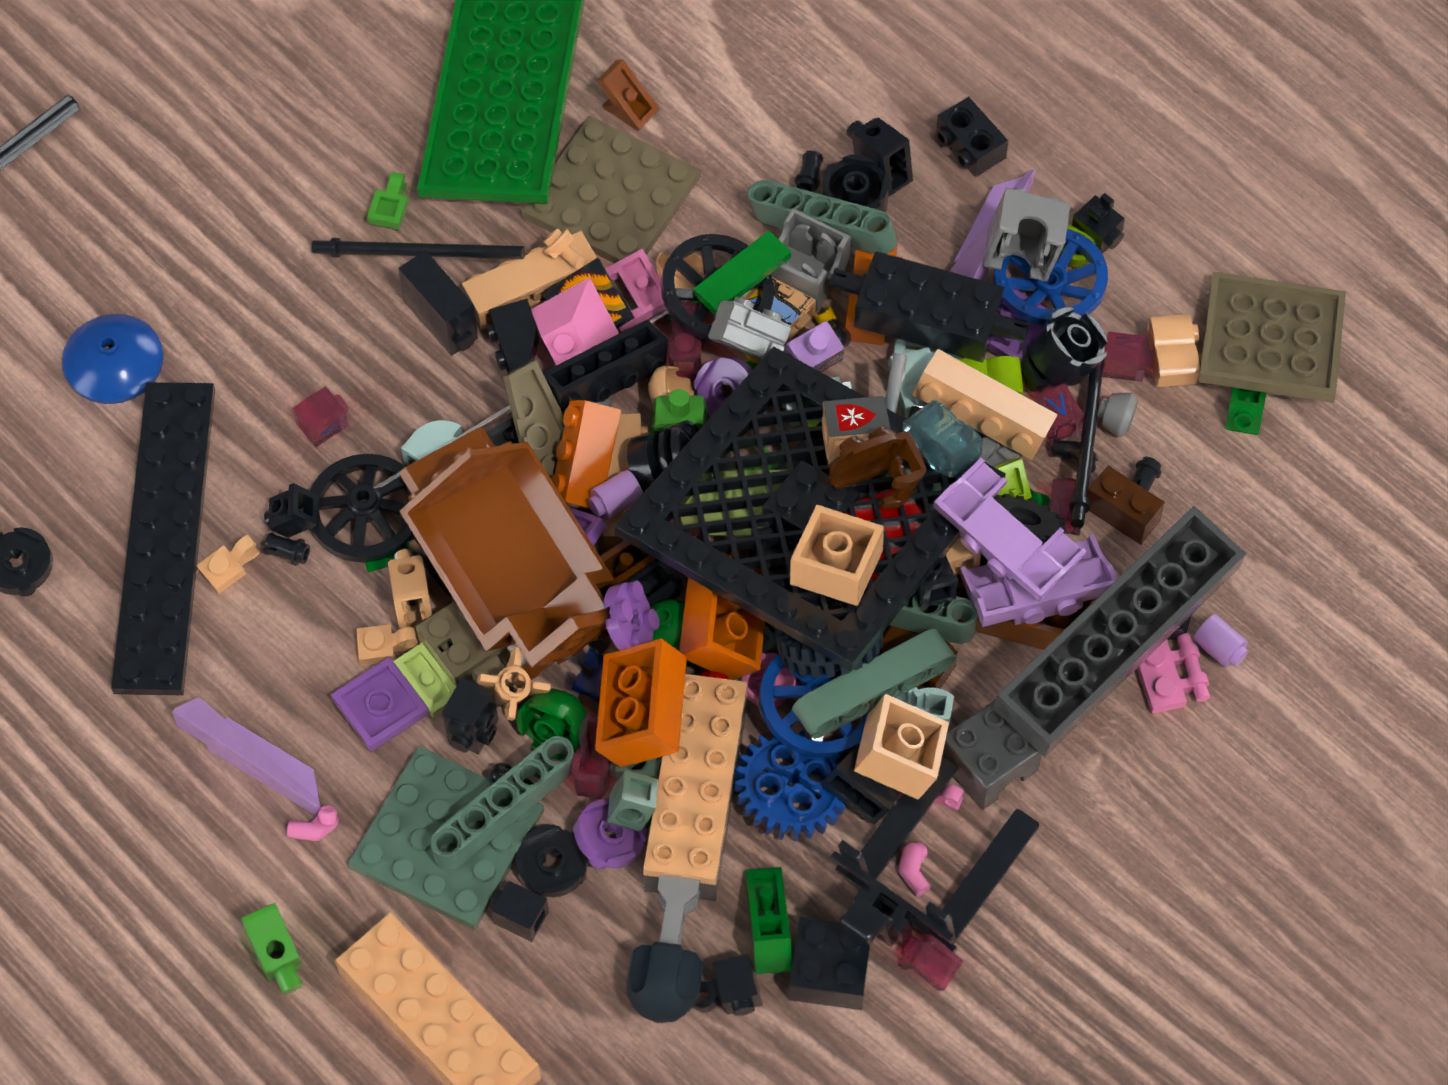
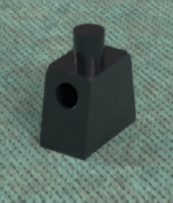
(885, 146)
(859, 792)

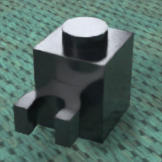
(1100, 222)

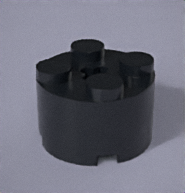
(857, 181)
(1067, 347)

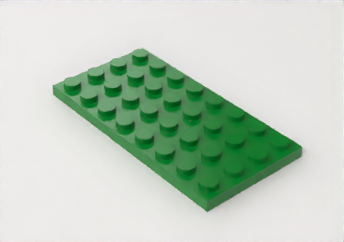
(501, 100)

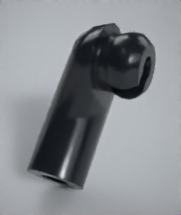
(1070, 449)

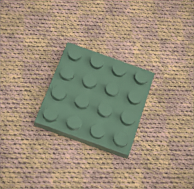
(399, 840)

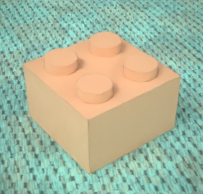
(836, 555)
(901, 746)

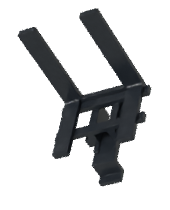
(884, 912)

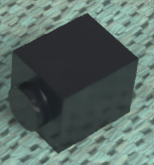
(519, 910)

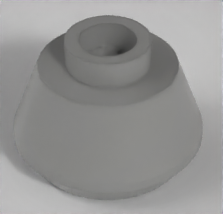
(1118, 412)

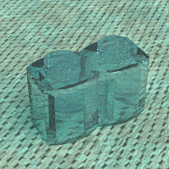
(943, 438)

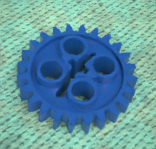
(777, 809)

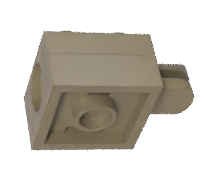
(461, 649)

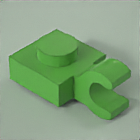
(390, 205)

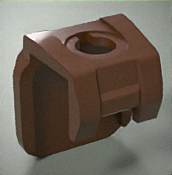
(882, 452)

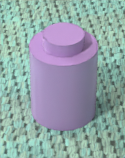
(615, 495)
(1221, 641)

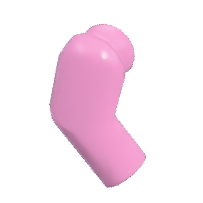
(316, 829)
(909, 867)

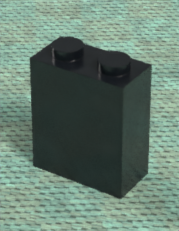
(438, 303)

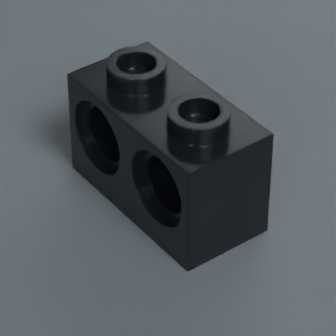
(977, 134)

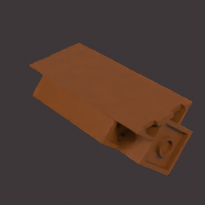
(508, 549)

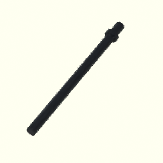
(336, 247)
(1080, 504)

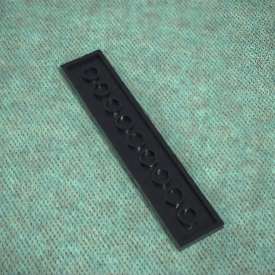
(164, 539)

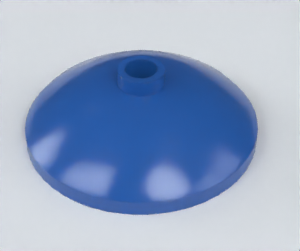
(117, 372)

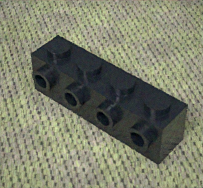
(609, 366)

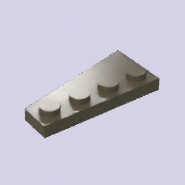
(535, 413)

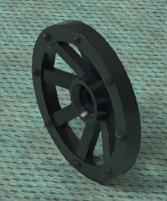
(672, 296)
(361, 511)

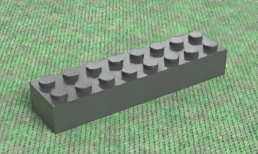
(1119, 631)

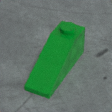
(769, 920)

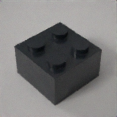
(828, 965)

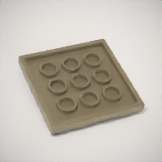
(613, 191)
(1273, 337)

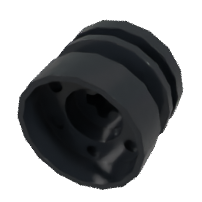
(655, 450)

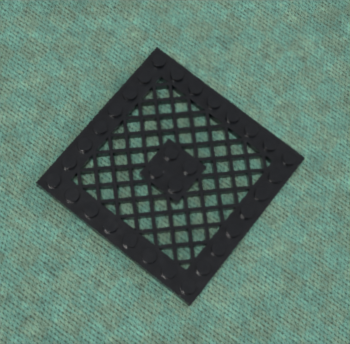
(837, 633)

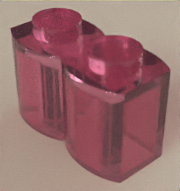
(685, 348)
(590, 767)

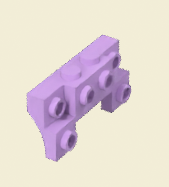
(1003, 539)
(1005, 600)

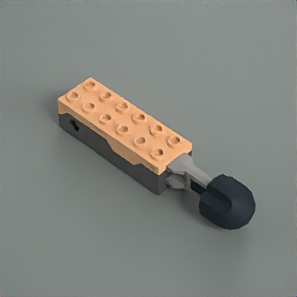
(688, 840)

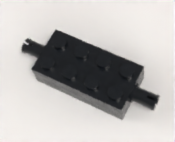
(929, 306)

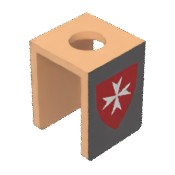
(851, 418)

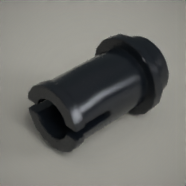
(809, 171)
(1146, 472)
(287, 548)

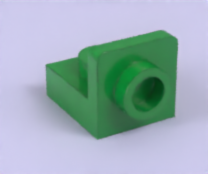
(1245, 411)

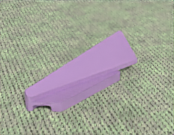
(971, 255)
(250, 753)

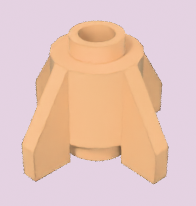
(517, 680)

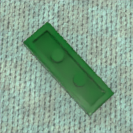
(743, 271)

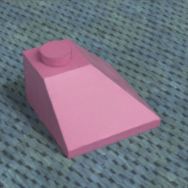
(574, 321)

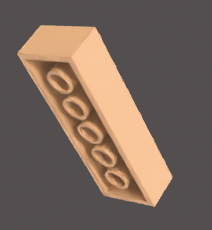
(432, 1010)

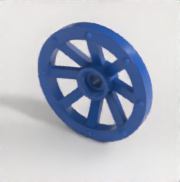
(1059, 282)
(781, 727)

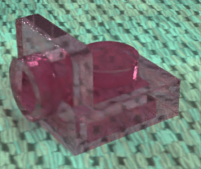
(930, 960)

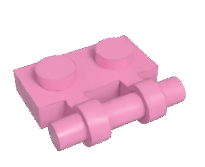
(1161, 680)

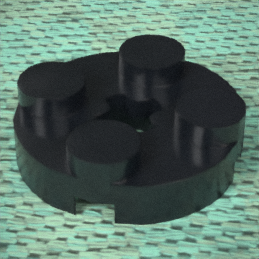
(37, 561)
(542, 879)

